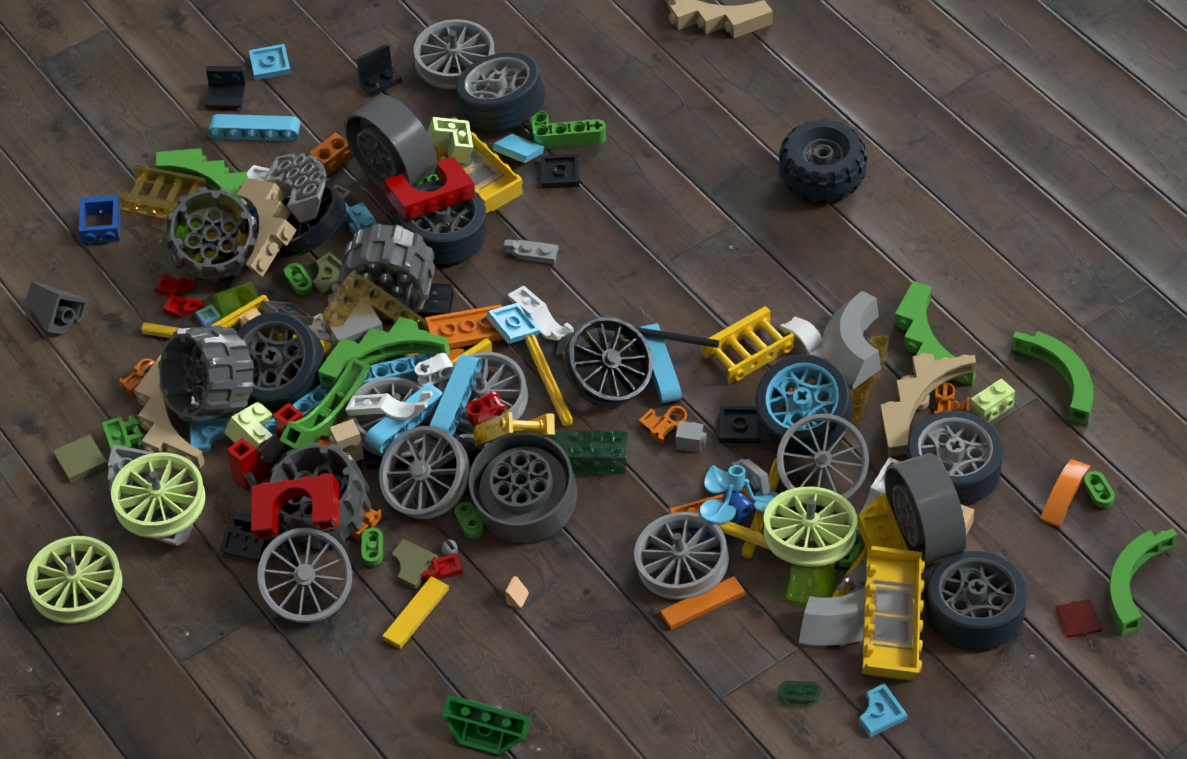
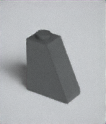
(55, 307)

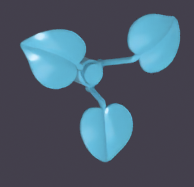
(719, 481)

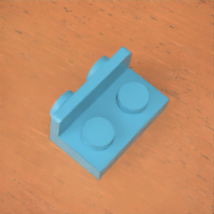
(358, 217)

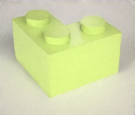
(453, 135)
(250, 426)

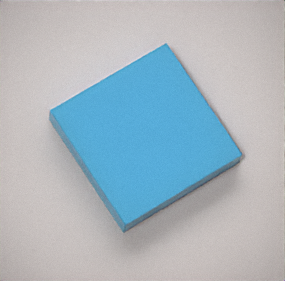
(269, 62)
(518, 148)
(513, 322)

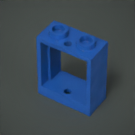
(96, 206)

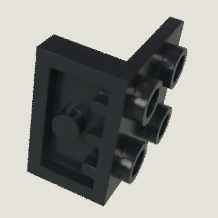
(376, 71)
(225, 86)

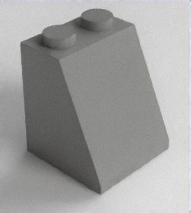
(356, 326)

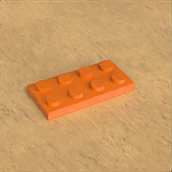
(464, 327)

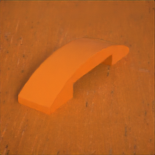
(1063, 492)

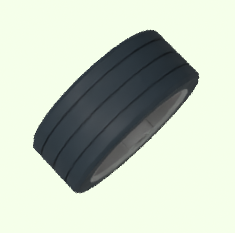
(501, 91)
(966, 448)

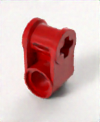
(485, 408)

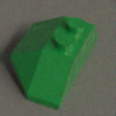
(484, 725)

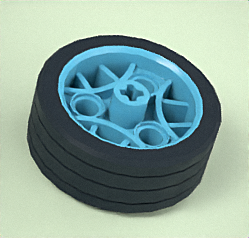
(804, 401)

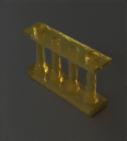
(150, 204)

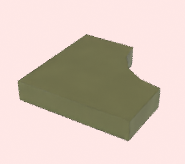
(328, 273)
(412, 561)

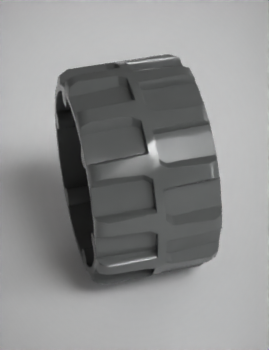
(215, 202)
(392, 261)
(206, 373)
(312, 462)

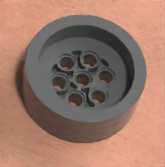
(390, 142)
(926, 507)
(543, 511)

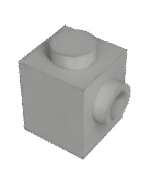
(690, 436)

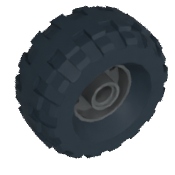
(822, 160)

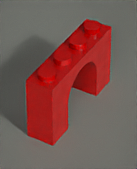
(415, 203)
(244, 457)
(270, 498)

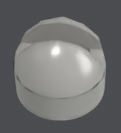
(446, 550)

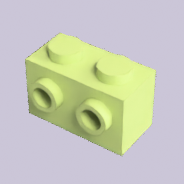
(993, 400)

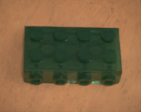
(594, 450)

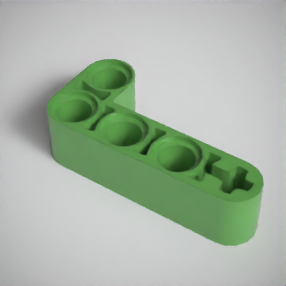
(567, 133)

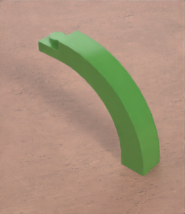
(1067, 364)
(1121, 605)

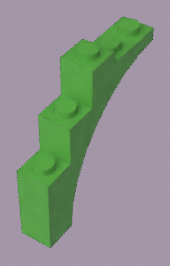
(195, 164)
(919, 338)
(378, 345)
(332, 408)

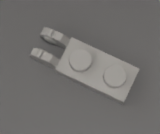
(855, 578)

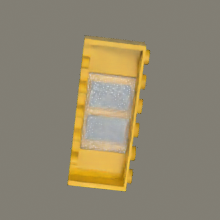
(491, 177)
(893, 613)

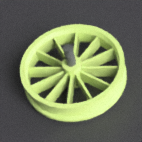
(158, 494)
(810, 526)
(74, 579)

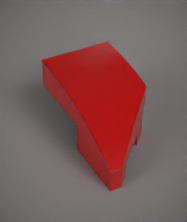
(169, 285)
(181, 308)
(444, 567)

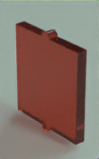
(1079, 618)

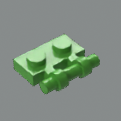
(117, 430)

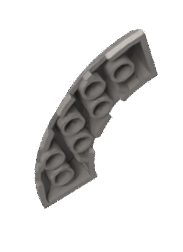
(301, 179)
(844, 339)
(118, 459)
(834, 620)

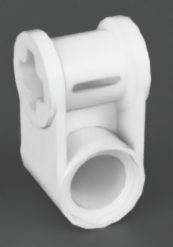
(436, 369)

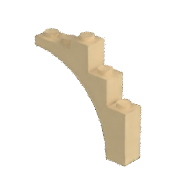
(711, 17)
(273, 223)
(912, 391)
(155, 420)

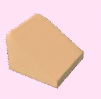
(516, 593)

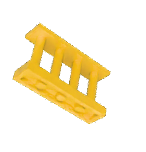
(746, 329)
(505, 425)

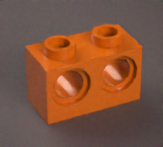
(332, 153)

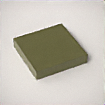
(80, 458)

